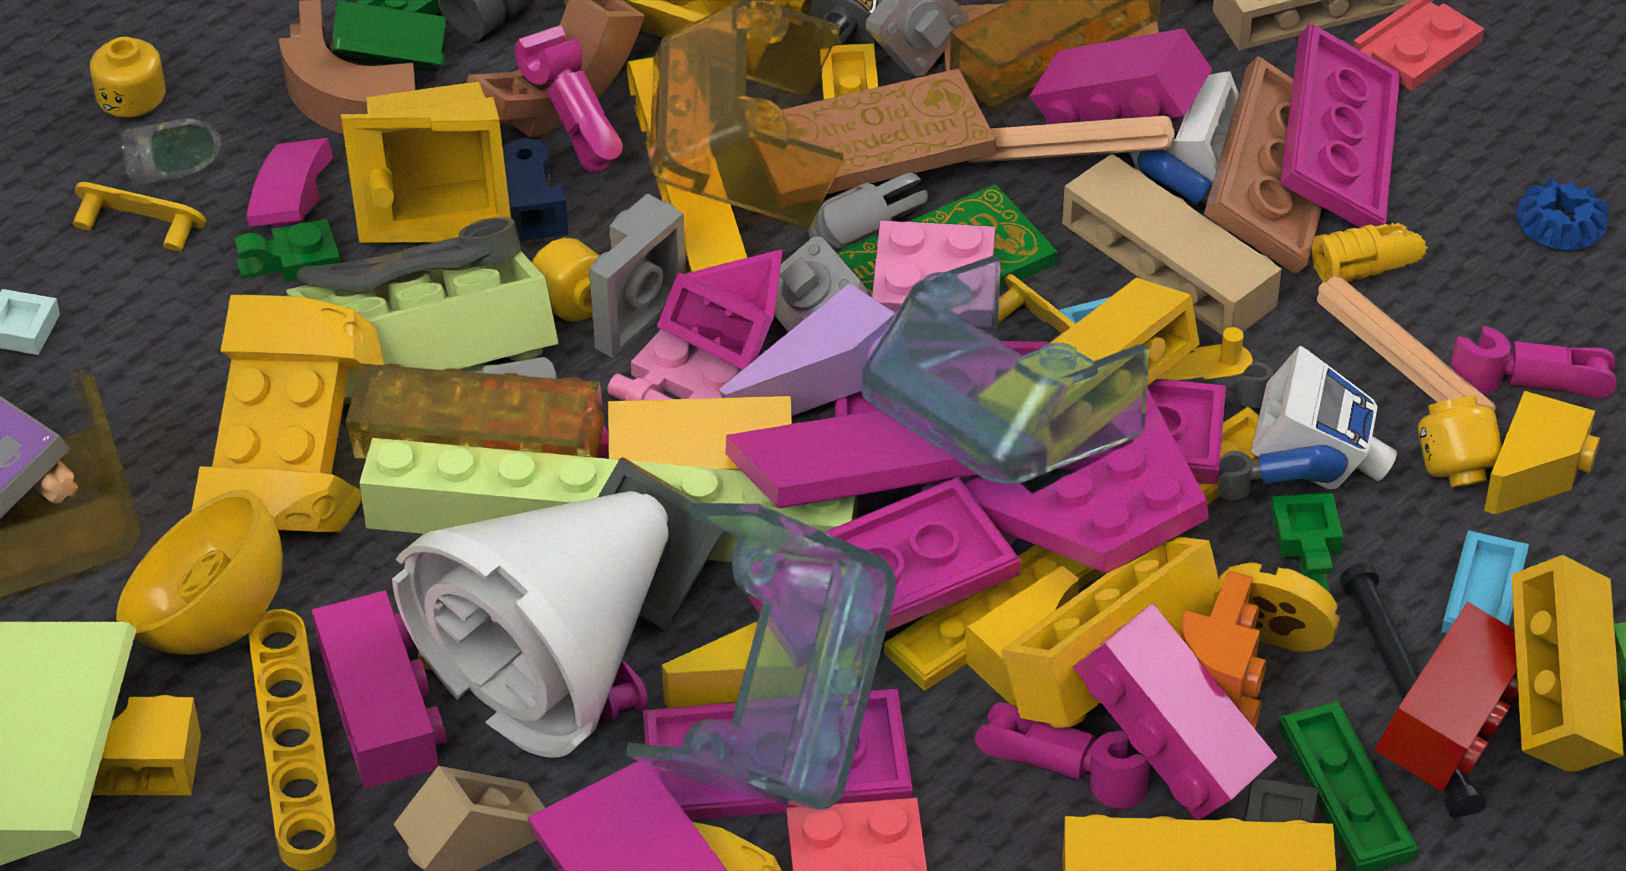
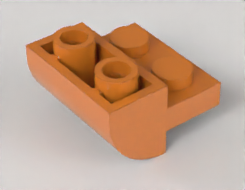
(1229, 644)

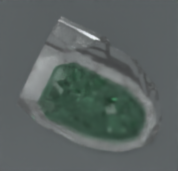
(169, 149)

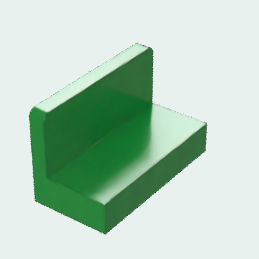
(388, 36)

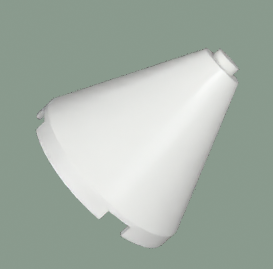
(534, 610)

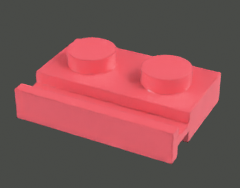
(1420, 40)

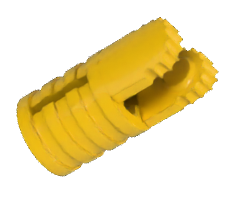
(1366, 251)

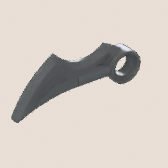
(477, 245)

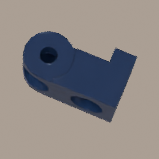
(534, 204)

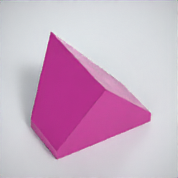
(725, 307)

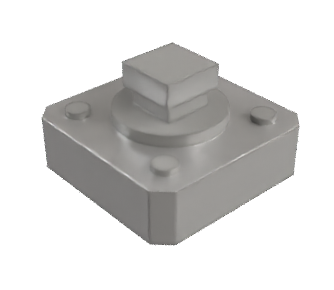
(915, 30)
(810, 280)

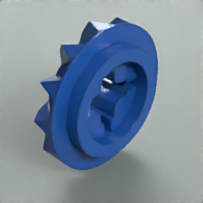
(1551, 226)

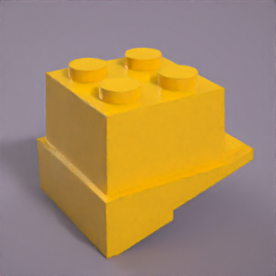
(425, 164)

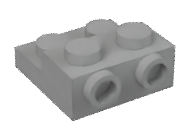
(637, 273)

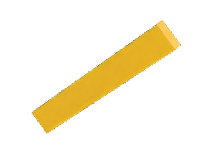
(938, 641)

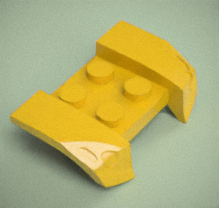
(287, 408)

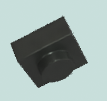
(1279, 802)

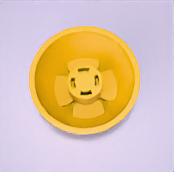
(206, 577)

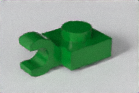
(288, 251)
(1308, 529)

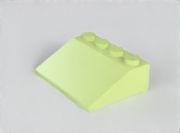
(454, 316)
(54, 725)

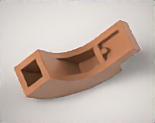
(606, 38)
(326, 84)

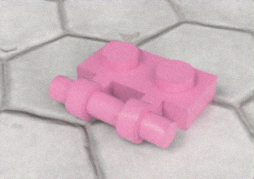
(672, 367)

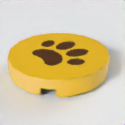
(1293, 608)

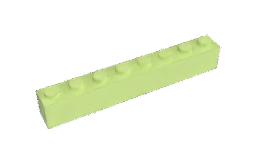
(445, 486)

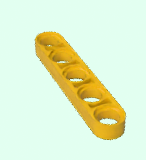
(296, 762)

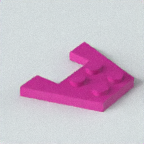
(1108, 507)

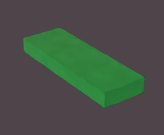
(1348, 788)

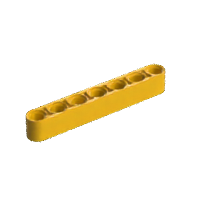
(708, 223)

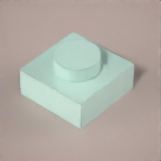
(26, 320)

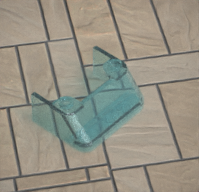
(985, 401)
(805, 666)

